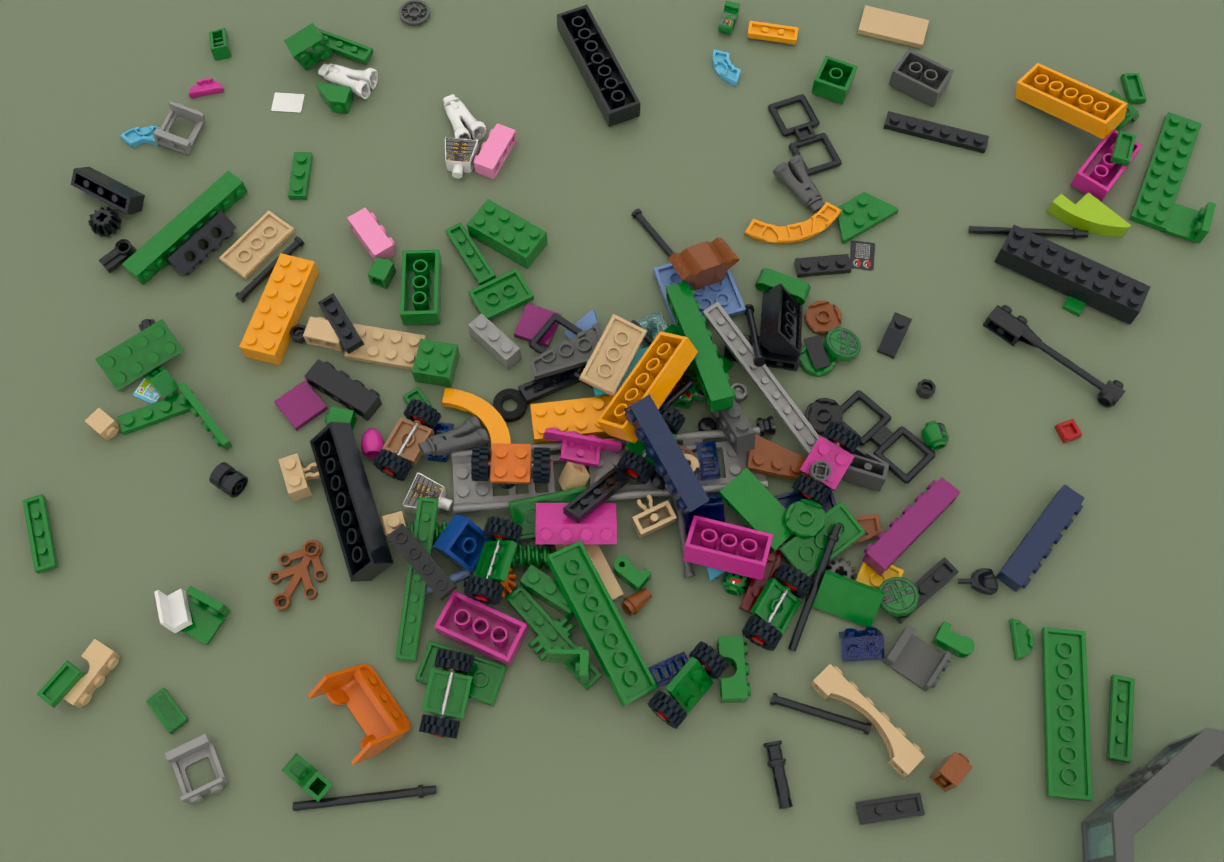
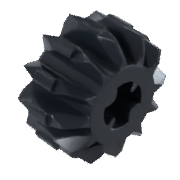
(104, 221)

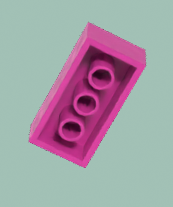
(1098, 172)
(727, 547)
(481, 628)

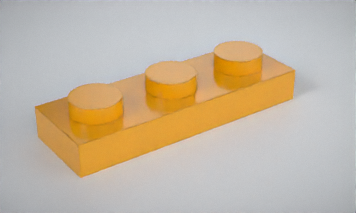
(772, 32)

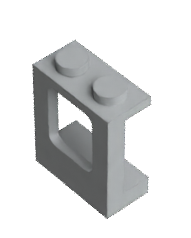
(175, 142)
(189, 754)

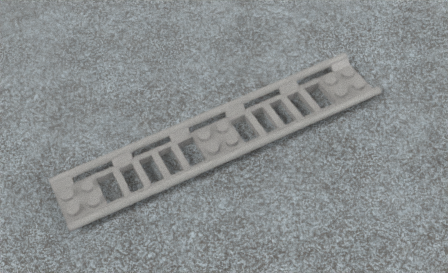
(479, 496)

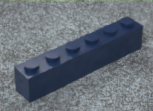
(666, 455)
(1040, 538)

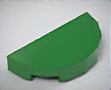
(1021, 638)

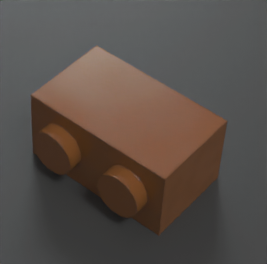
(951, 771)

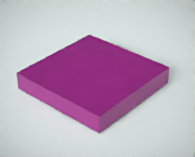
(532, 321)
(300, 405)

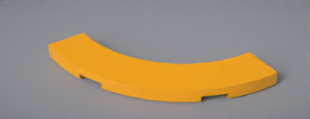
(794, 232)
(486, 413)

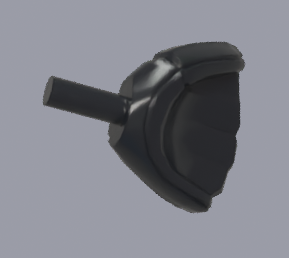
(982, 581)

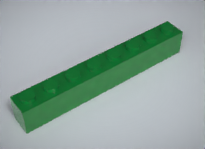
(151, 255)
(706, 362)

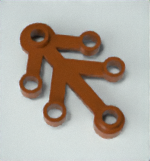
(299, 571)

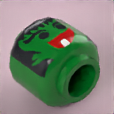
(935, 435)
(734, 583)

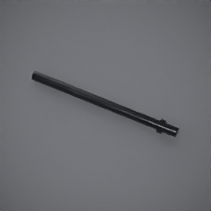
(1074, 233)
(832, 539)
(368, 797)

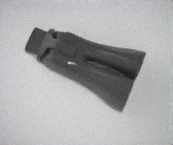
(798, 180)
(459, 438)

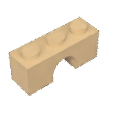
(101, 661)

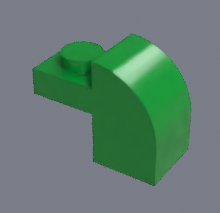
(307, 777)

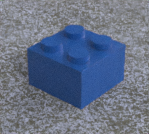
(461, 543)

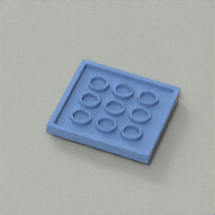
(723, 292)

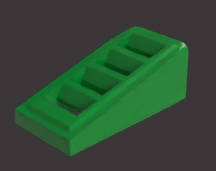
(220, 46)

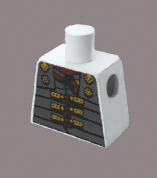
(460, 155)
(426, 487)

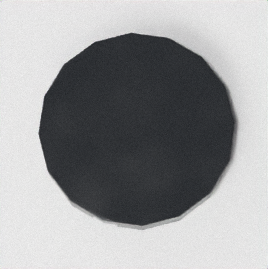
(822, 413)

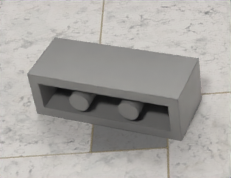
(494, 341)

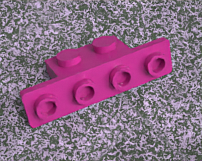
(581, 448)

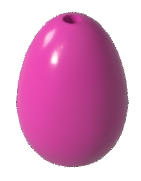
(372, 443)

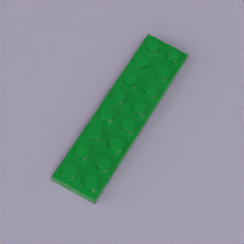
(1165, 172)
(601, 623)
(1066, 714)

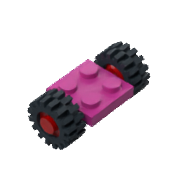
(831, 453)

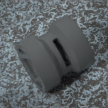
(816, 471)

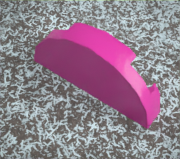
(205, 87)

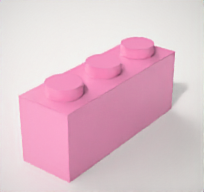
(495, 151)
(371, 234)

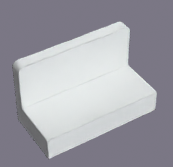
(173, 610)

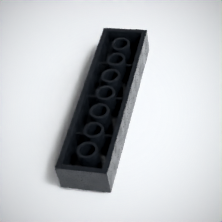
(598, 65)
(1072, 274)
(351, 502)

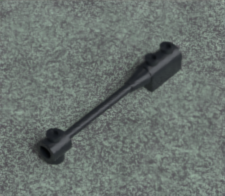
(1015, 328)

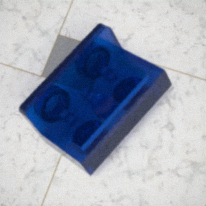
(862, 644)

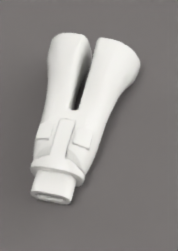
(359, 80)
(457, 113)

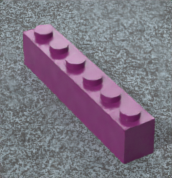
(910, 525)

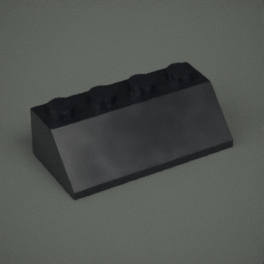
(781, 322)

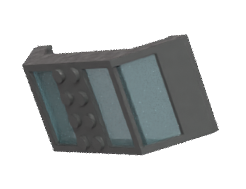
(1112, 826)

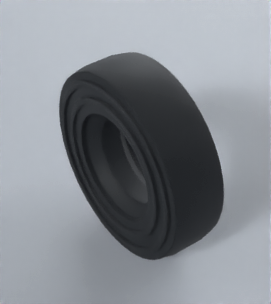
(506, 394)

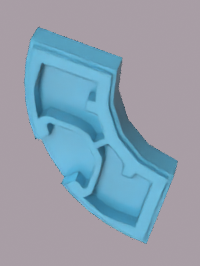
(724, 67)
(138, 136)

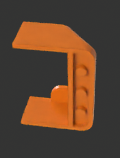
(370, 705)

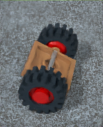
(404, 440)

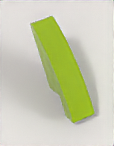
(1089, 215)

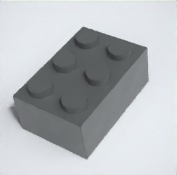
(920, 77)

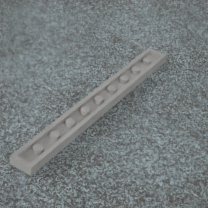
(761, 377)

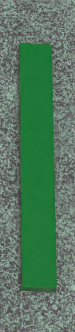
(415, 586)

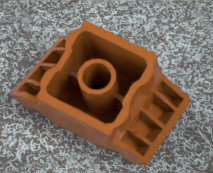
(704, 262)

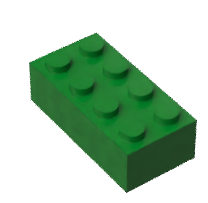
(507, 233)
(421, 287)

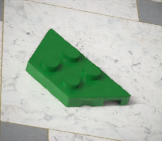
(862, 214)

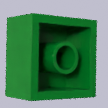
(309, 46)
(834, 79)
(436, 363)

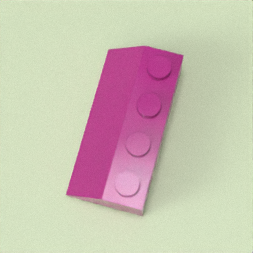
(557, 528)

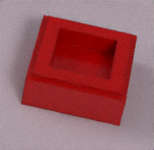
(1068, 431)

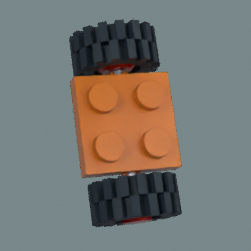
(510, 464)

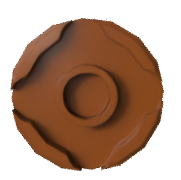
(822, 317)

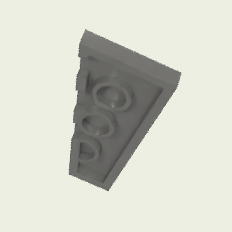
(567, 355)

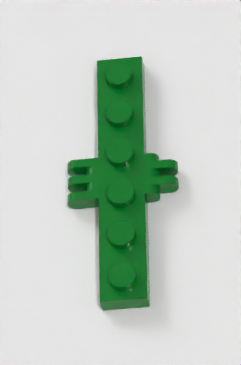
(549, 632)

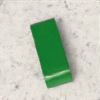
(770, 278)

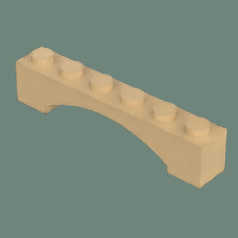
(902, 753)

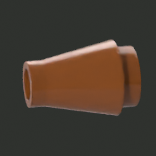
(634, 602)

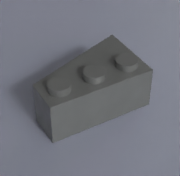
(866, 470)

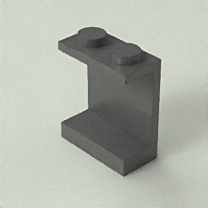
(916, 660)

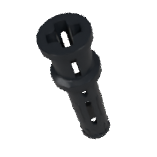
(776, 763)

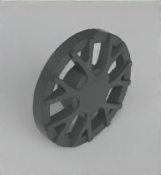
(414, 12)

